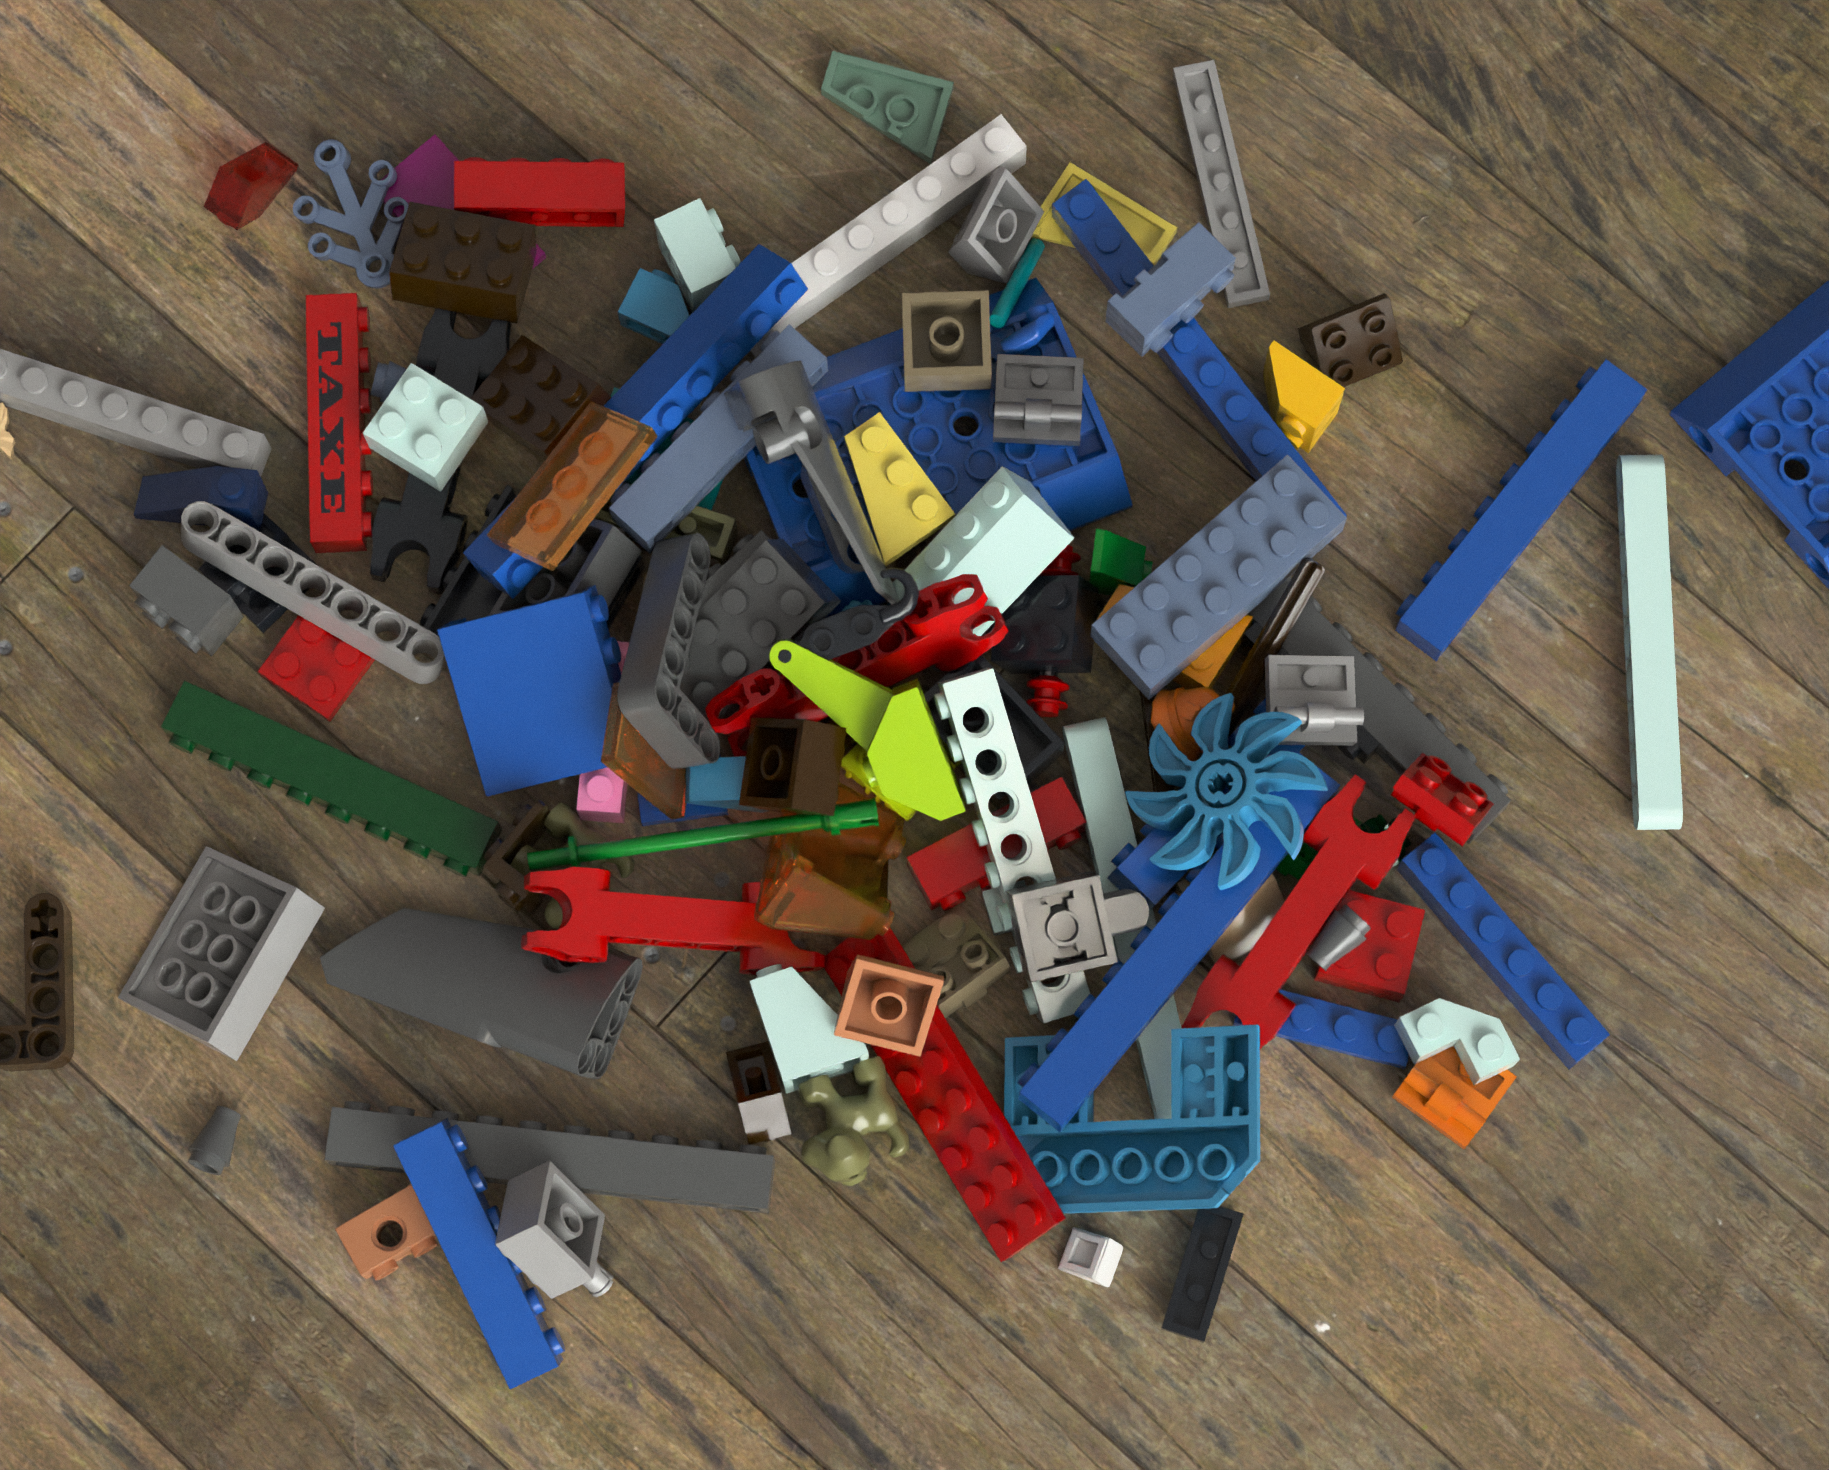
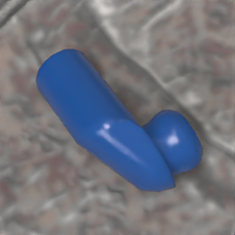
(1028, 336)

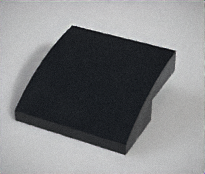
(252, 604)

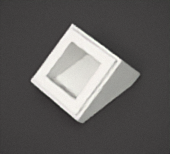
(1091, 1257)

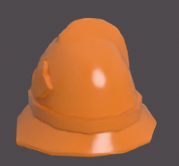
(1177, 713)

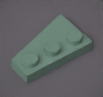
(891, 100)

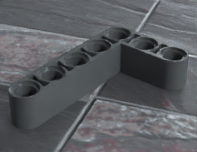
(659, 651)

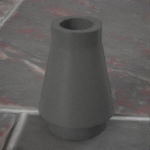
(1338, 937)
(215, 1142)

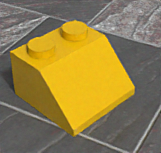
(1299, 397)

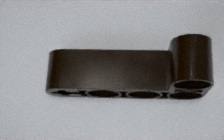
(40, 983)

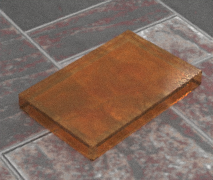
(640, 765)

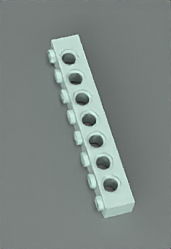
(982, 691)

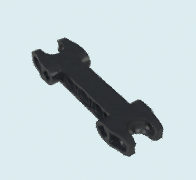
(424, 514)

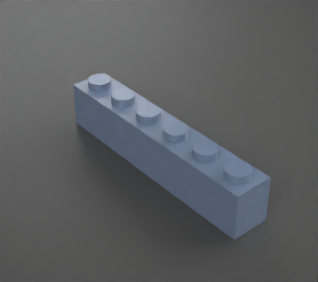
(702, 450)

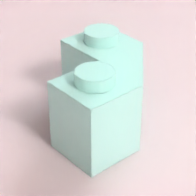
(1475, 1036)

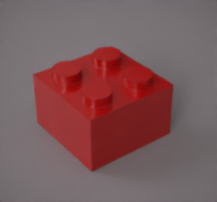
(1386, 957)

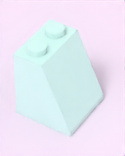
(801, 1028)

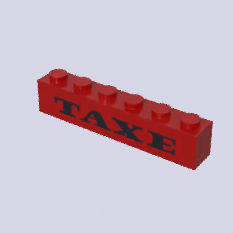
(337, 422)

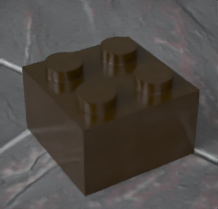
(792, 766)

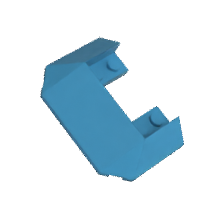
(1151, 1162)

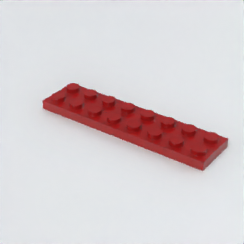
(961, 1120)

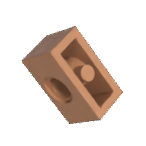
(363, 1234)

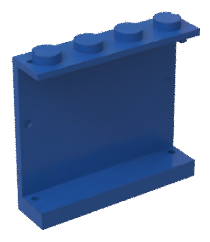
(535, 688)

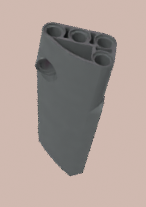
(790, 421)
(488, 988)

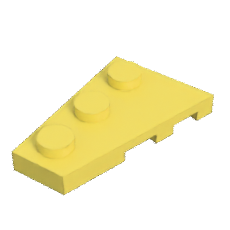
(1144, 226)
(895, 489)

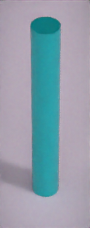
(1016, 283)

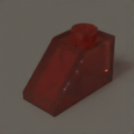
(249, 185)

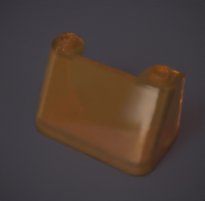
(830, 881)

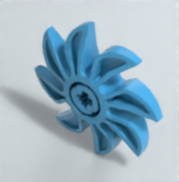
(1244, 773)

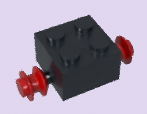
(1050, 632)

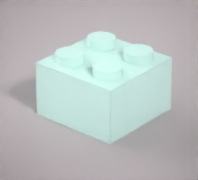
(695, 250)
(425, 427)

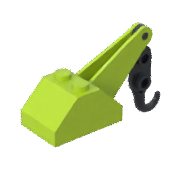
(890, 724)

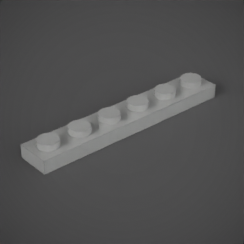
(1220, 179)

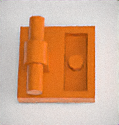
(1447, 1099)

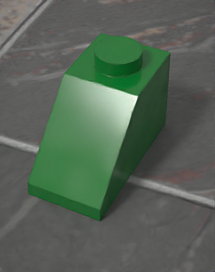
(1117, 562)

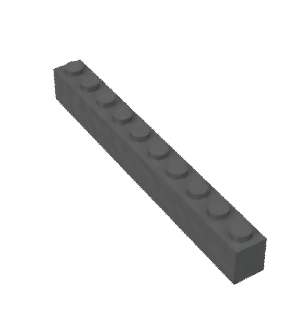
(592, 1163)

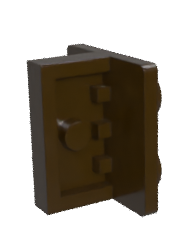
(1354, 341)

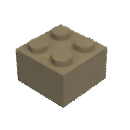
(946, 341)

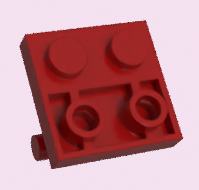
(1442, 798)

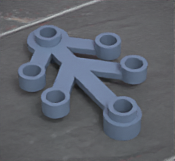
(357, 218)

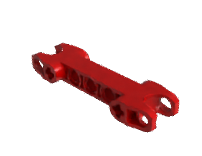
(931, 635)
(1342, 857)
(600, 916)

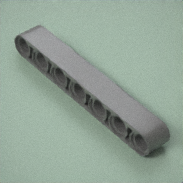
(304, 574)

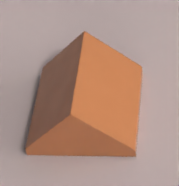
(887, 1005)

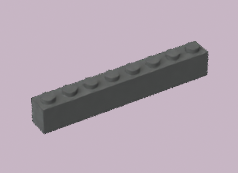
(1387, 707)

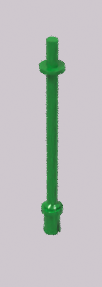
(846, 816)

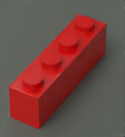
(543, 192)
(957, 862)

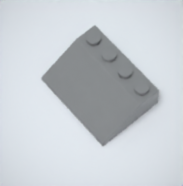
(222, 952)

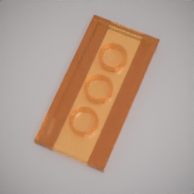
(572, 485)

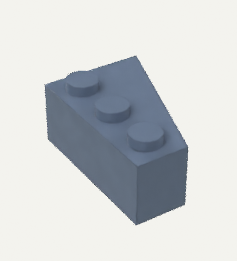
(1170, 290)

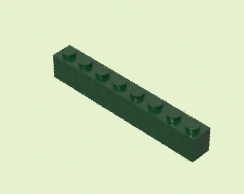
(330, 778)

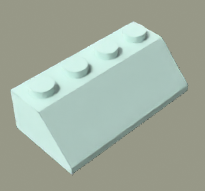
(1000, 535)

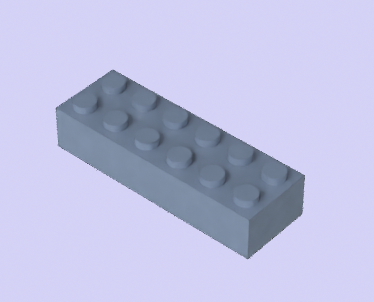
(1217, 577)

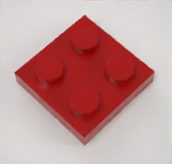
(315, 667)

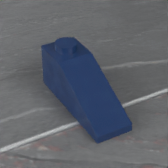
(230, 489)

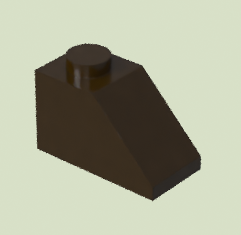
(758, 1093)

